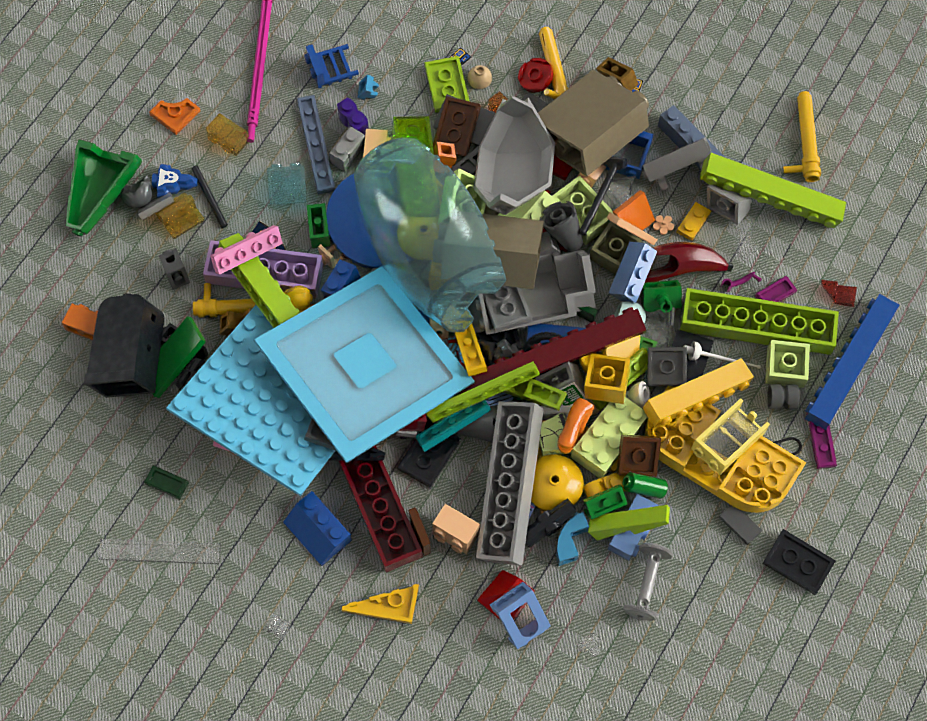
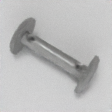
(658, 552)

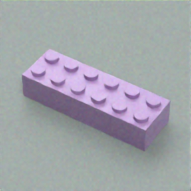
(285, 266)

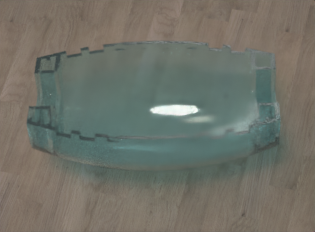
(426, 231)

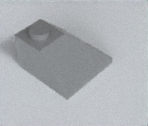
(727, 203)

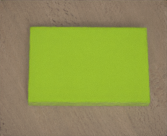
(445, 78)

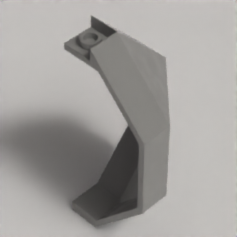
(514, 157)

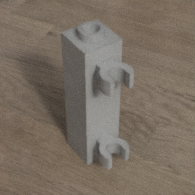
(676, 160)

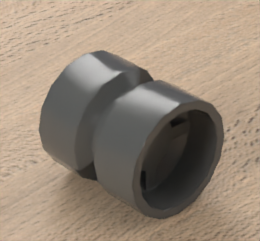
(783, 396)

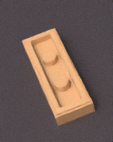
(631, 228)

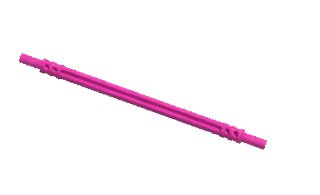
(258, 71)

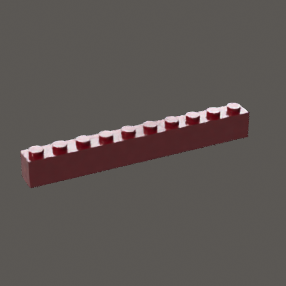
(569, 348)

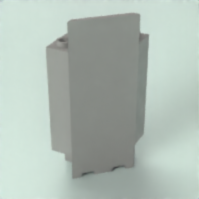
(559, 289)

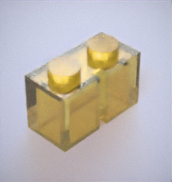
(227, 134)

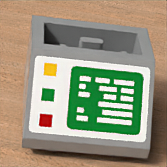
(566, 378)

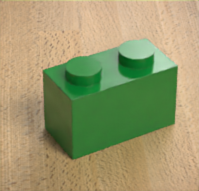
(318, 225)

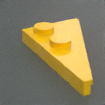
(392, 606)

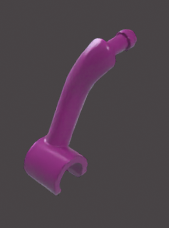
(740, 281)

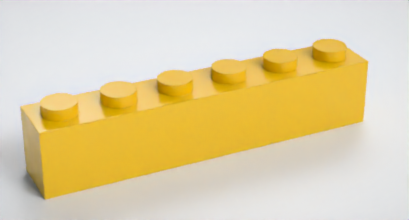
(697, 393)

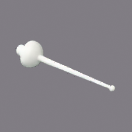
(695, 351)

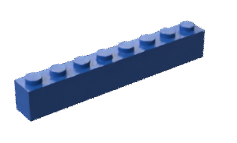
(852, 361)

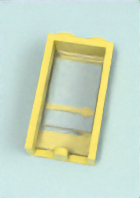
(728, 438)

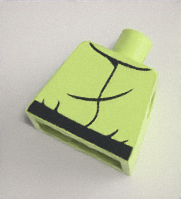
(550, 433)

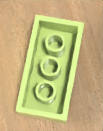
(601, 442)

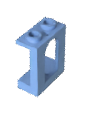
(511, 601)

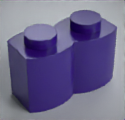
(351, 117)

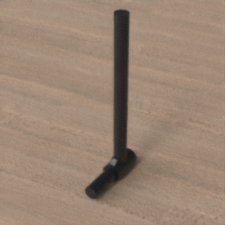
(614, 164)

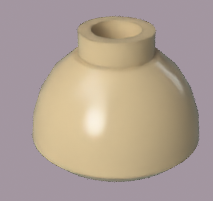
(479, 77)

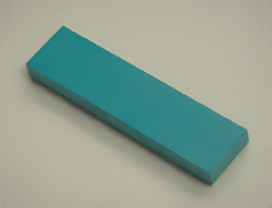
(451, 424)

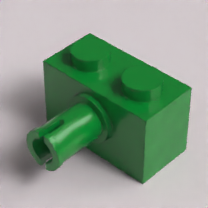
(661, 295)

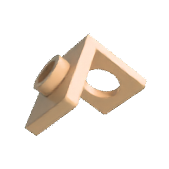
(328, 258)

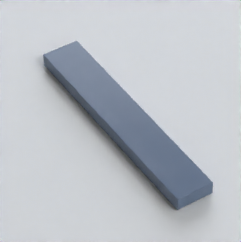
(316, 144)

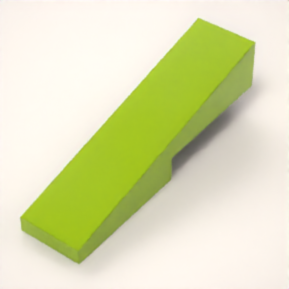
(538, 393)
(631, 520)

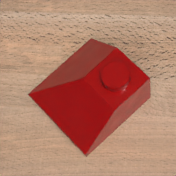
(500, 585)

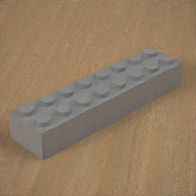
(510, 483)

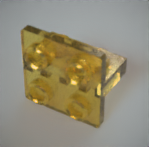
(180, 215)

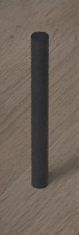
(209, 196)

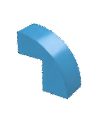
(566, 550)

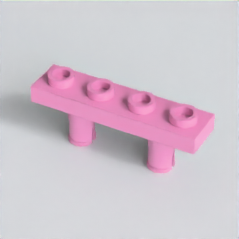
(246, 249)

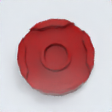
(535, 75)

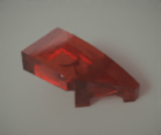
(840, 294)

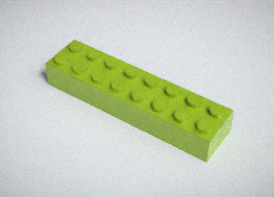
(758, 320)

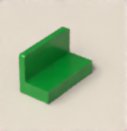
(605, 502)

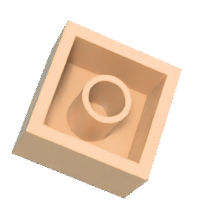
(455, 529)

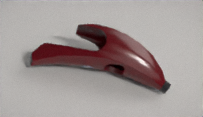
(687, 258)

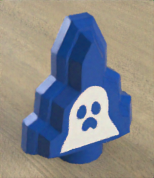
(171, 181)

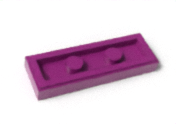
(822, 446)

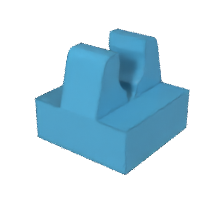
(366, 87)

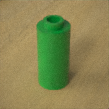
(645, 485)

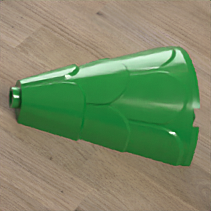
(96, 184)

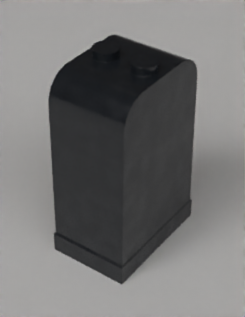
(125, 347)

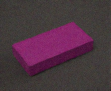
(777, 291)

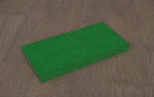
(177, 354)

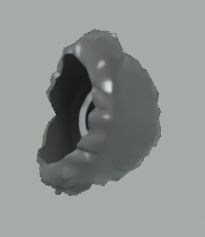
(137, 194)

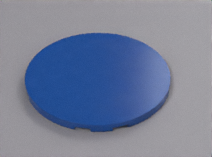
(347, 227)

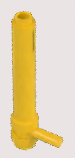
(552, 57)
(810, 160)
(215, 307)

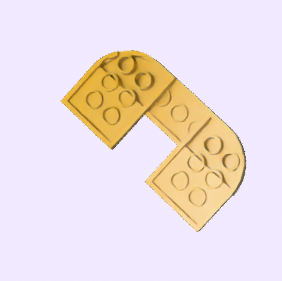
(751, 484)

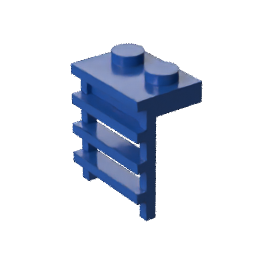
(319, 70)

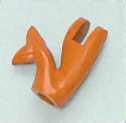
(575, 425)

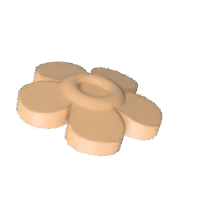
(663, 224)

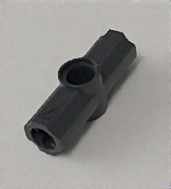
(549, 522)

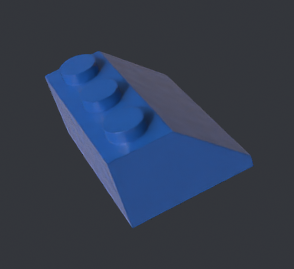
(317, 528)

